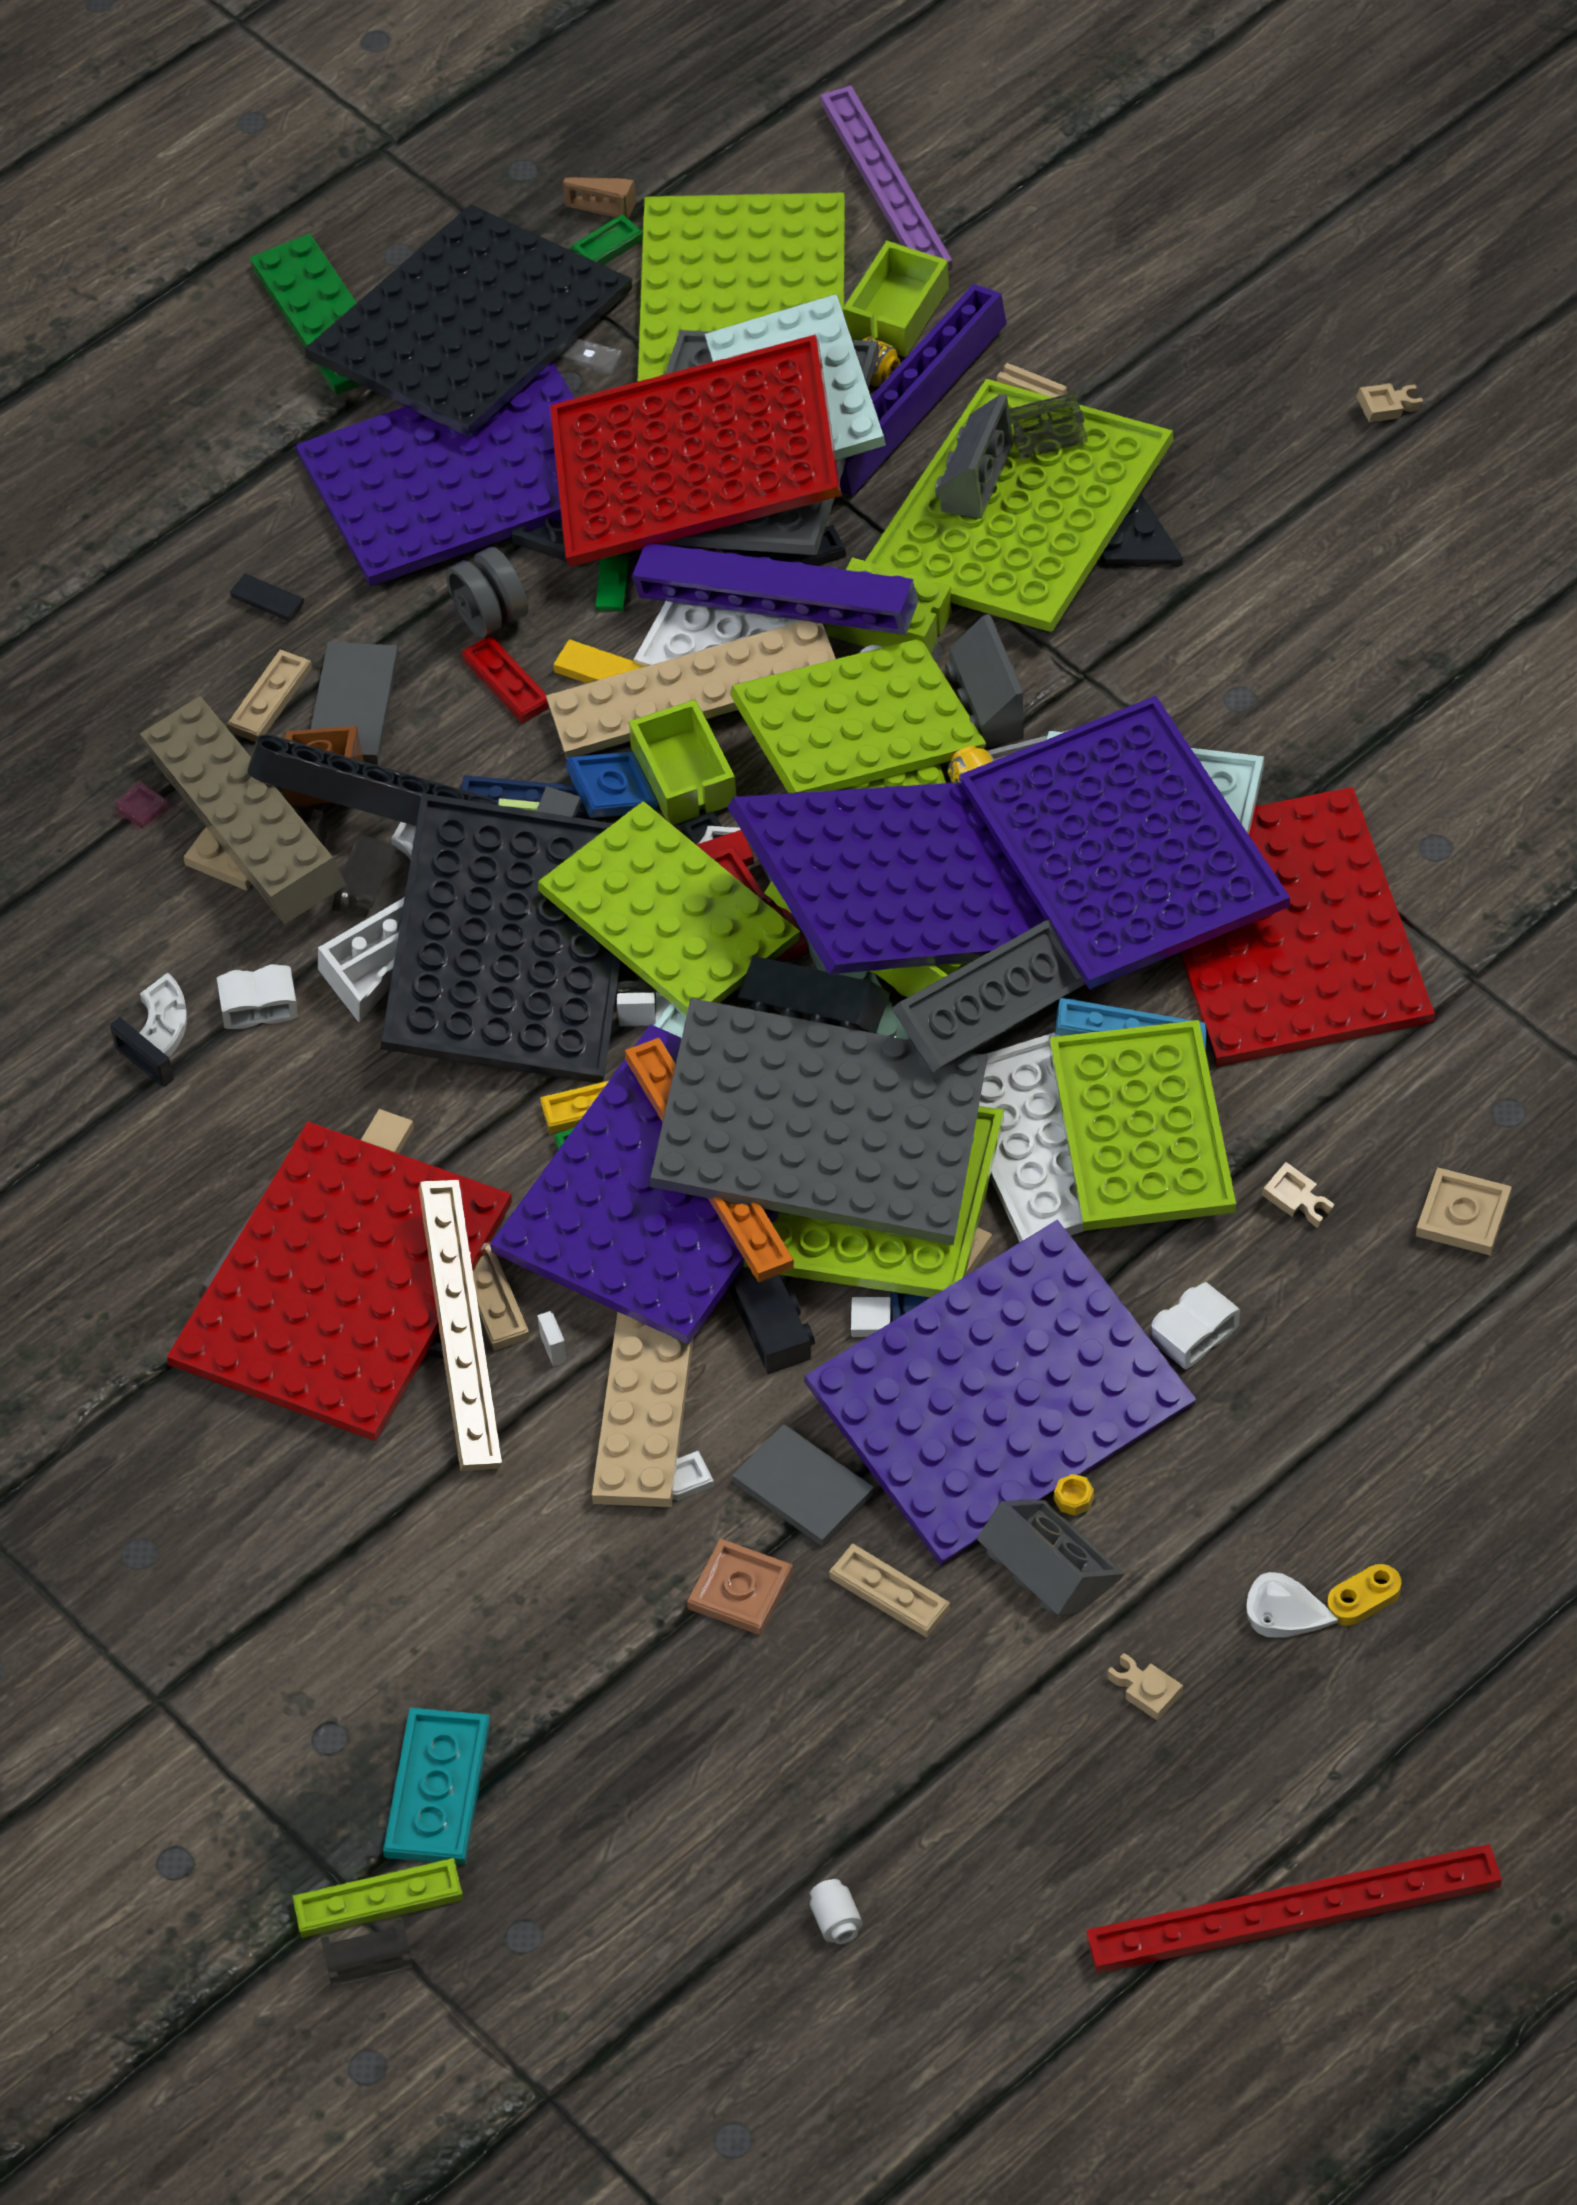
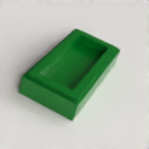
(609, 240)

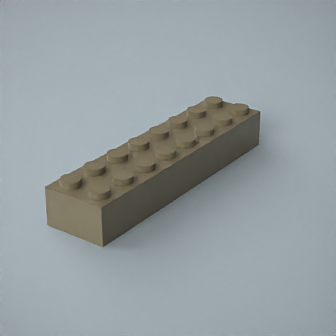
(242, 813)

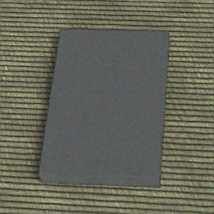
(803, 1485)

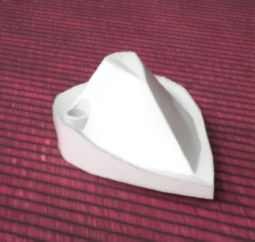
(1287, 1607)

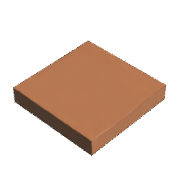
(740, 1586)

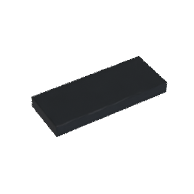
(266, 597)

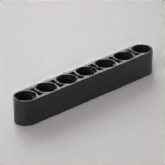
(345, 779)

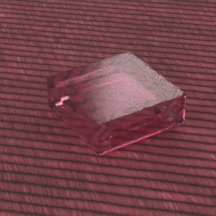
(140, 805)

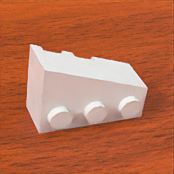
(362, 960)

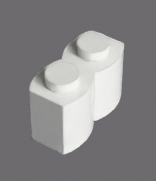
(257, 997)
(1195, 1325)

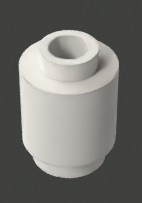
(835, 1911)

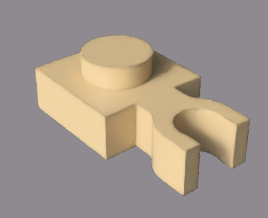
(1385, 403)
(1293, 1191)
(1147, 1689)

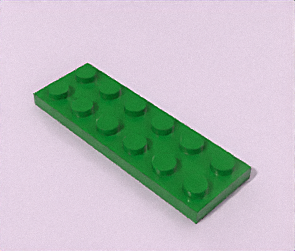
(305, 293)

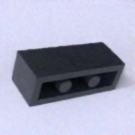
(772, 1320)

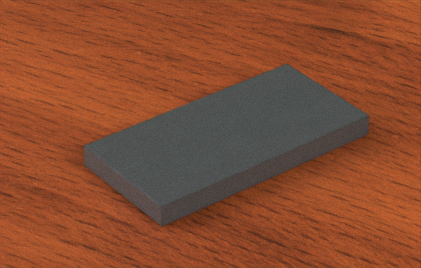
(357, 691)

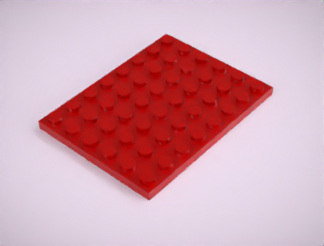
(694, 450)
(1327, 963)
(331, 1284)

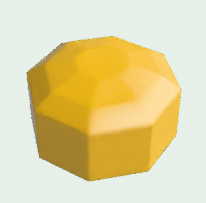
(1073, 1494)

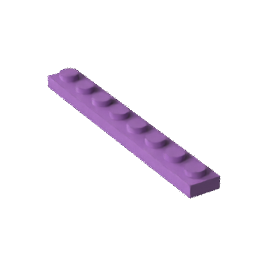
(881, 173)

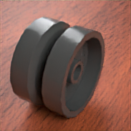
(487, 592)

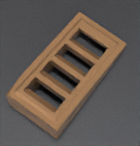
(611, 196)

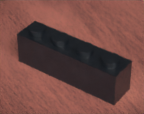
(813, 995)

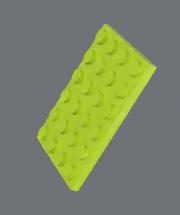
(856, 718)
(667, 909)
(1142, 1125)

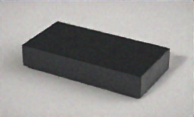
(141, 1052)

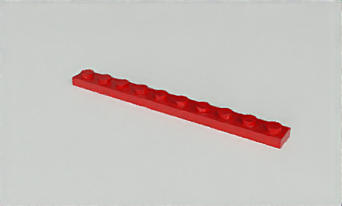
(1293, 1908)

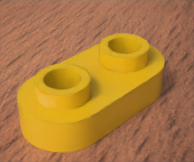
(1367, 1594)

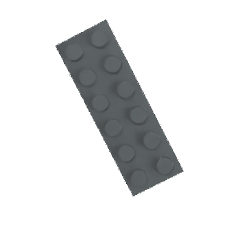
(988, 996)

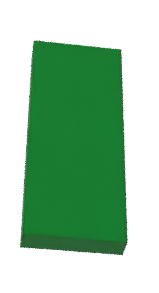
(612, 583)

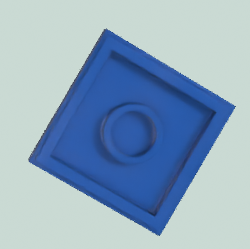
(610, 783)

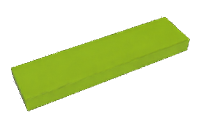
(377, 1898)

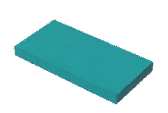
(437, 1786)

